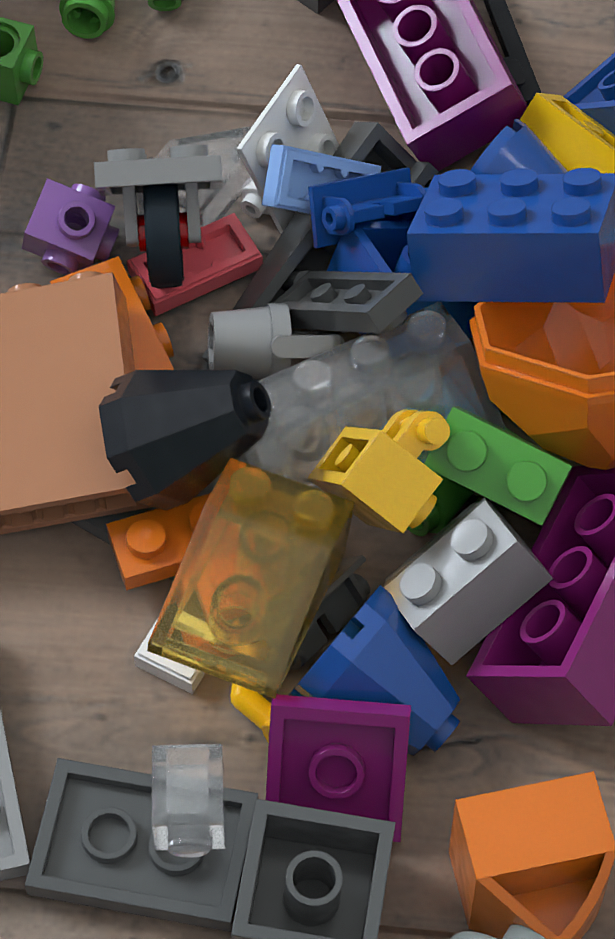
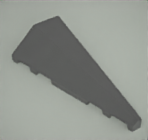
(295, 250)

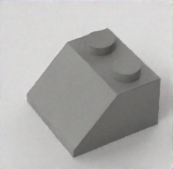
(466, 580)

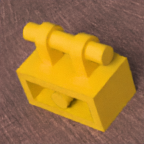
(383, 470)

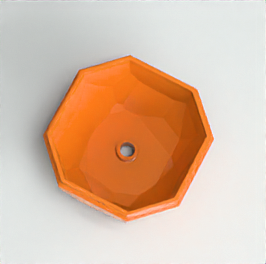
(553, 372)

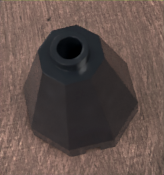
(180, 429)

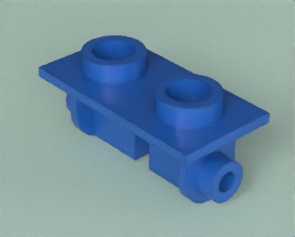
(371, 197)

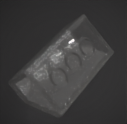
(363, 383)

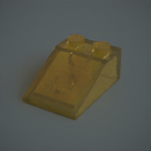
(252, 577)

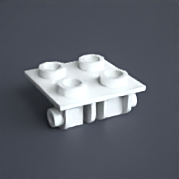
(290, 120)

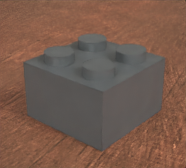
(312, 874)

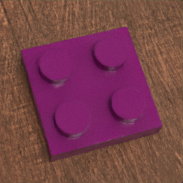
(339, 756)

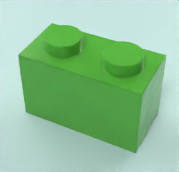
(500, 465)

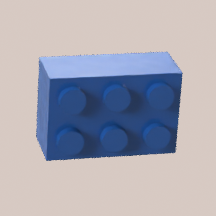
(515, 237)

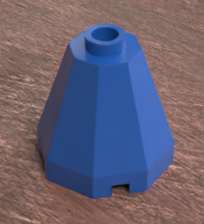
(386, 662)

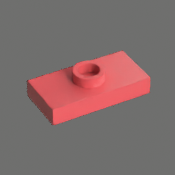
(219, 259)

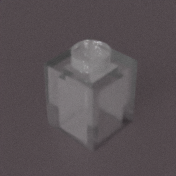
(188, 799)

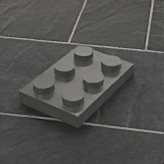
(102, 853)

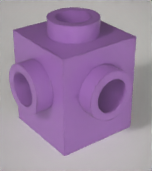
(51, 226)

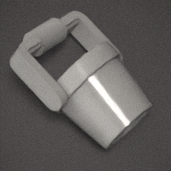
(261, 340)

